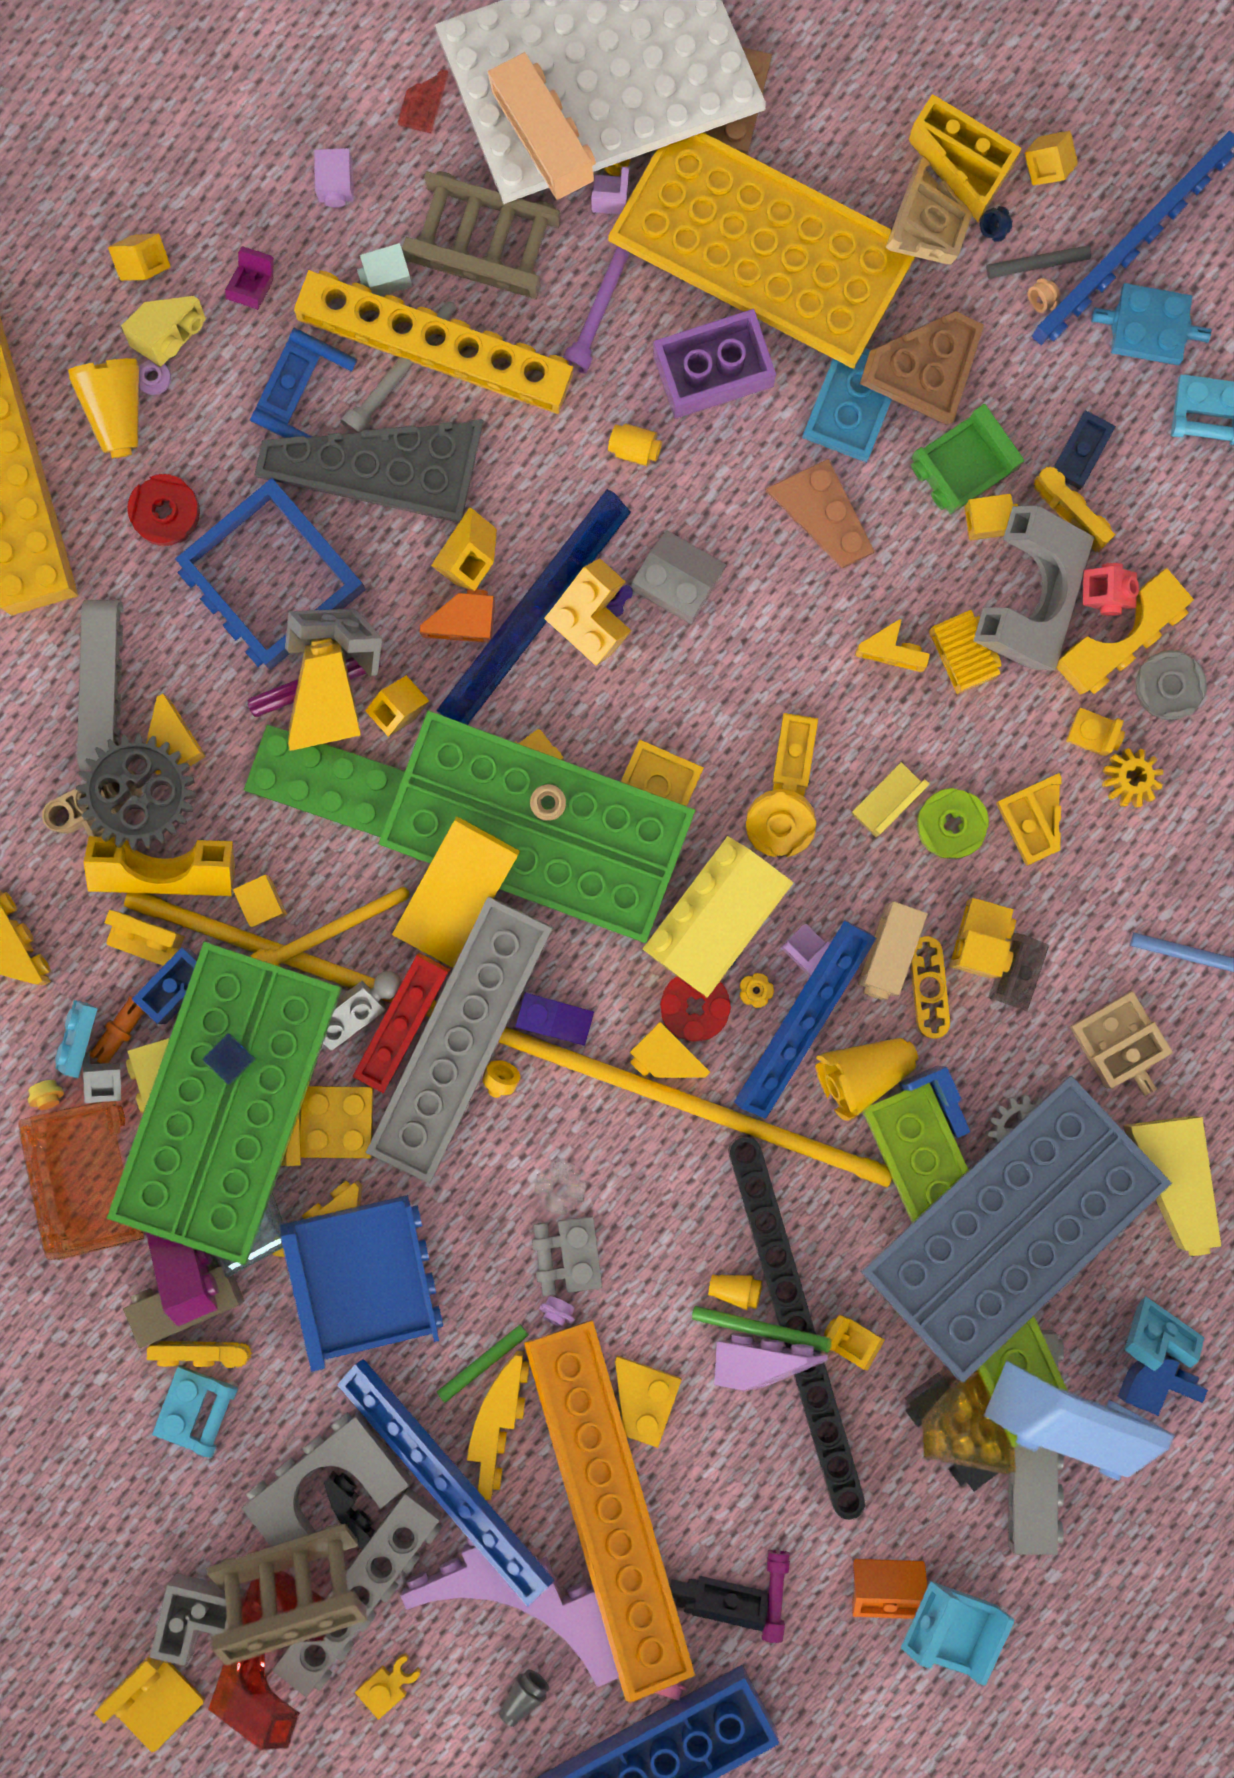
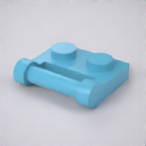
(1207, 398)
(183, 1408)

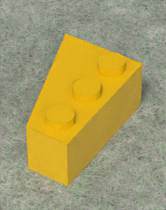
(963, 153)

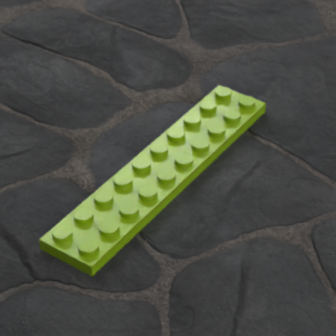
(925, 1165)

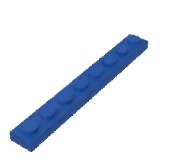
(1146, 230)
(446, 1482)

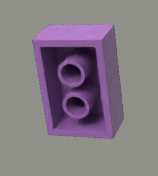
(714, 363)

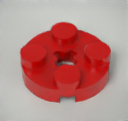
(154, 493)
(693, 1026)

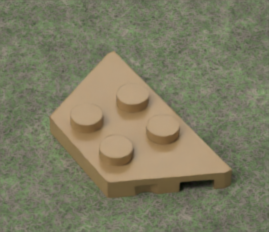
(929, 219)

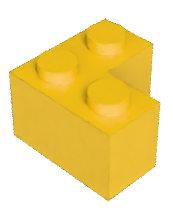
(583, 612)
(982, 938)

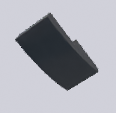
(342, 1496)

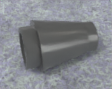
(525, 1695)

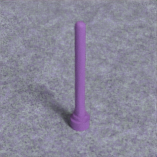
(579, 352)

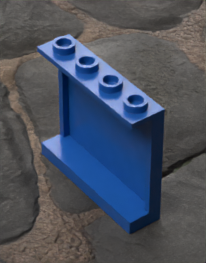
(360, 1279)

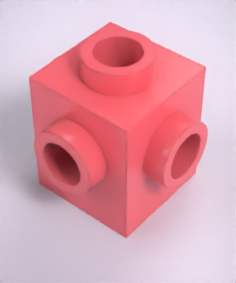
(1110, 589)

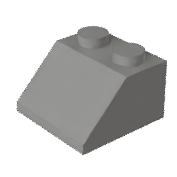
(678, 577)

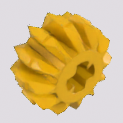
(1125, 765)

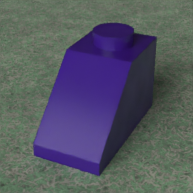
(554, 1019)

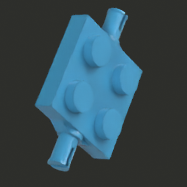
(1151, 324)

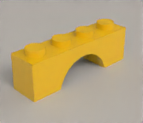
(1156, 604)
(201, 871)

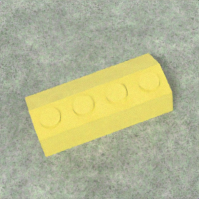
(717, 916)

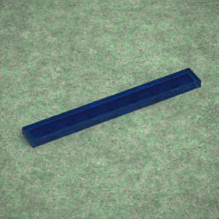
(529, 614)

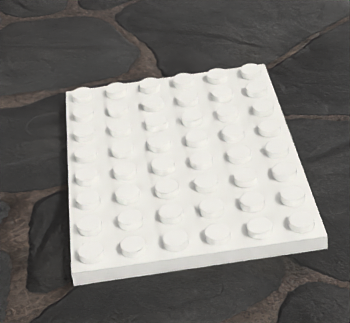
(622, 69)

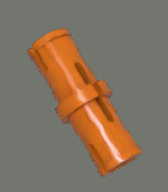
(117, 1032)

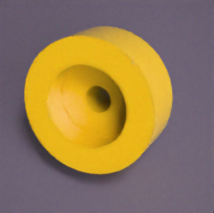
(500, 1078)

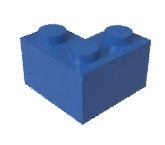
(166, 989)

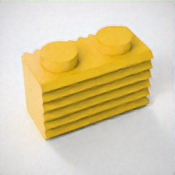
(964, 660)

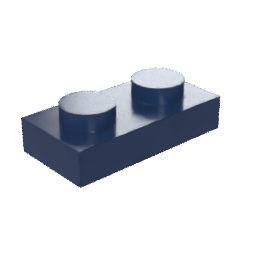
(1083, 449)

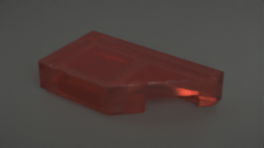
(423, 103)

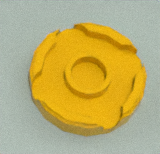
(780, 823)

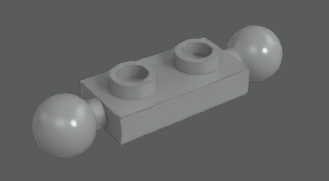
(360, 1007)

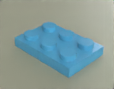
(846, 412)

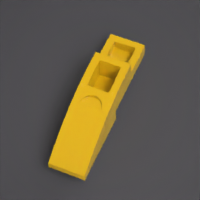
(498, 1411)

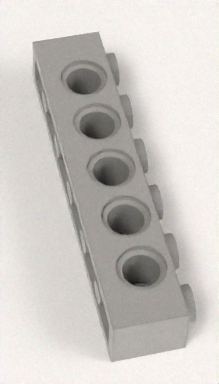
(410, 1511)

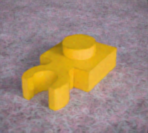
(384, 1689)

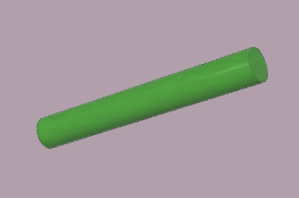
(482, 1363)

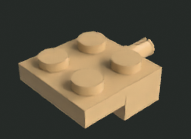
(1122, 1042)

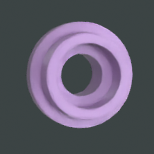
(157, 386)

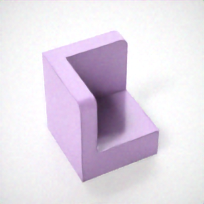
(610, 193)
(805, 948)

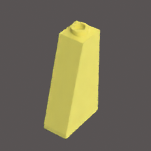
(1181, 1154)

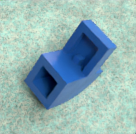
(1149, 1388)

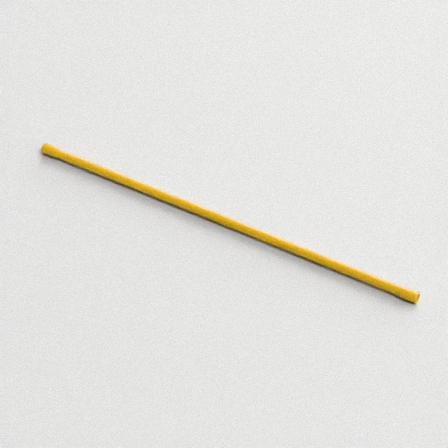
(860, 1166)

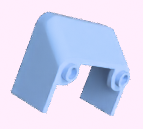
(1075, 1426)

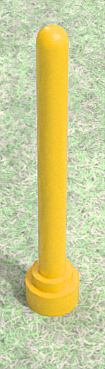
(333, 928)

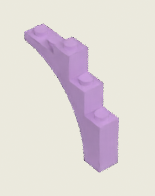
(572, 1616)

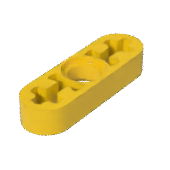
(940, 977)

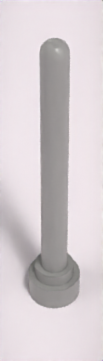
(360, 416)

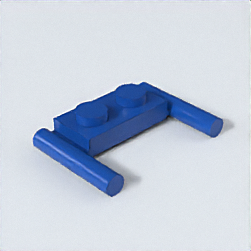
(290, 380)

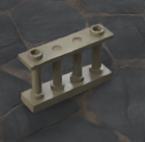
(489, 268)
(307, 1619)

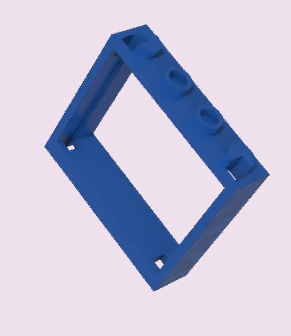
(214, 602)

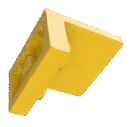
(152, 1702)

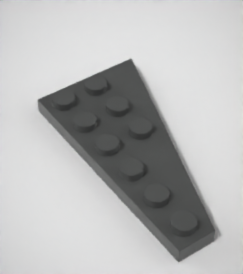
(397, 467)

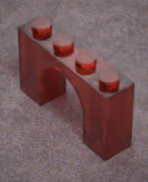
(242, 1690)

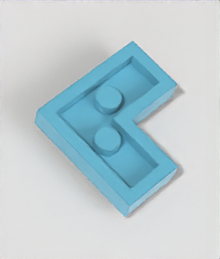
(1158, 1332)

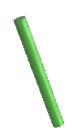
(761, 1328)

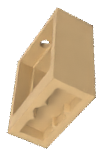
(892, 951)

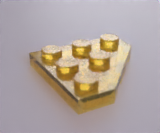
(961, 1433)

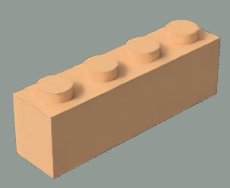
(542, 126)

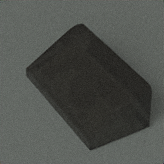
(1022, 973)

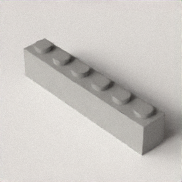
(1036, 1491)

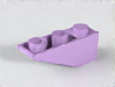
(754, 1365)

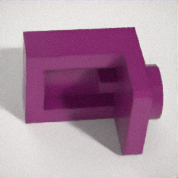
(251, 279)

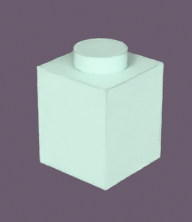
(385, 270)

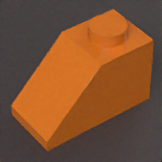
(463, 618)

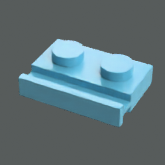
(75, 1039)

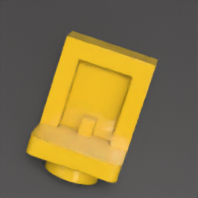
(853, 1341)

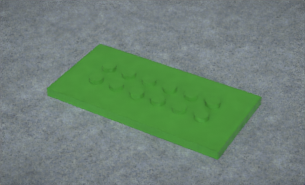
(595, 862)
(212, 1147)

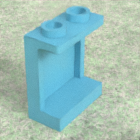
(957, 1632)

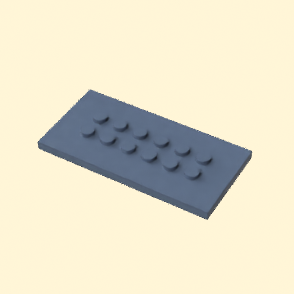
(1015, 1228)

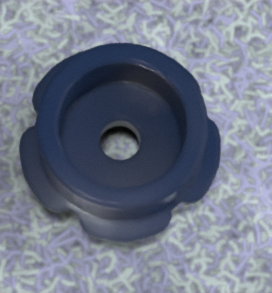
(990, 220)

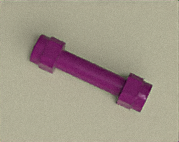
(777, 1566)

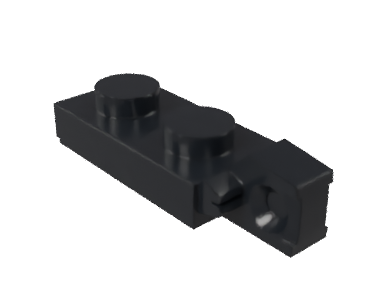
(722, 1601)

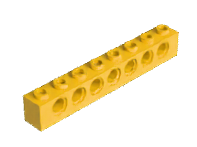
(324, 287)

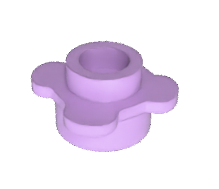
(557, 1311)

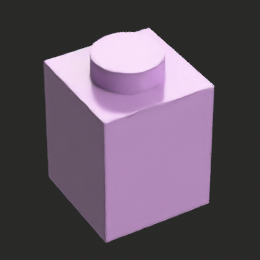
(334, 176)

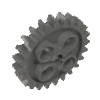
(113, 768)

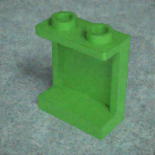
(967, 460)

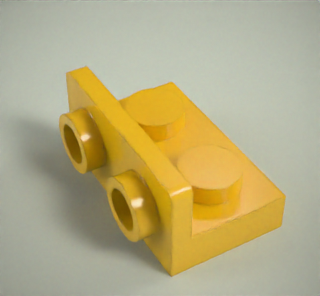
(142, 938)

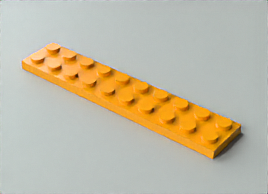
(609, 1511)

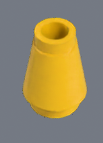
(736, 1289)

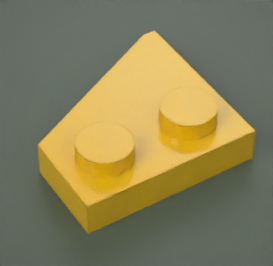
(1034, 819)
(645, 1399)

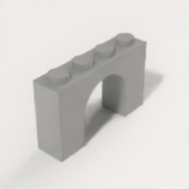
(1061, 556)
(351, 1446)

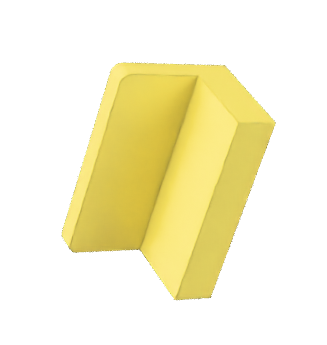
(889, 799)

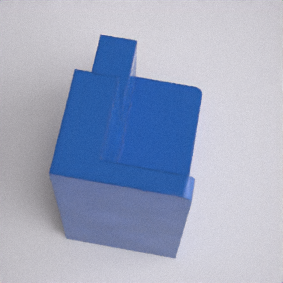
(946, 1095)

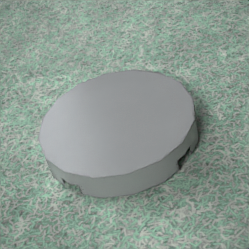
(1159, 687)

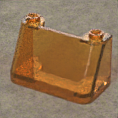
(74, 1177)

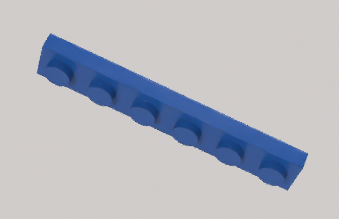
(805, 1019)

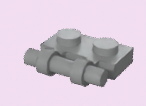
(579, 1256)

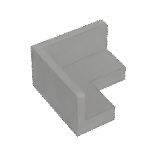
(342, 625)

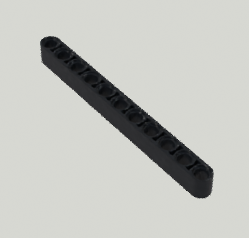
(796, 1305)

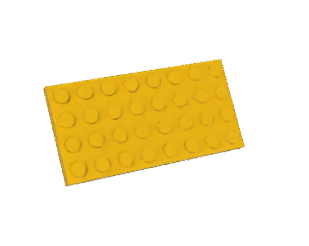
(763, 244)

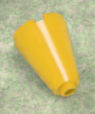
(110, 402)
(864, 1073)

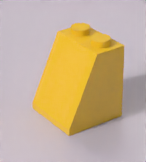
(323, 698)

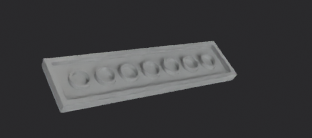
(459, 1039)

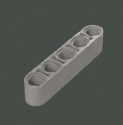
(99, 678)

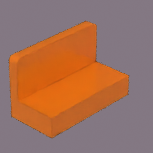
(888, 1588)

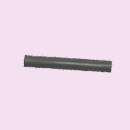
(1038, 261)

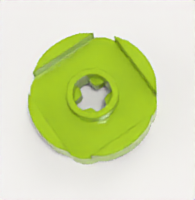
(957, 804)

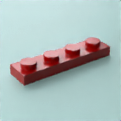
(401, 1022)

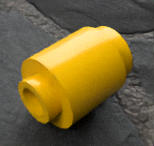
(634, 444)

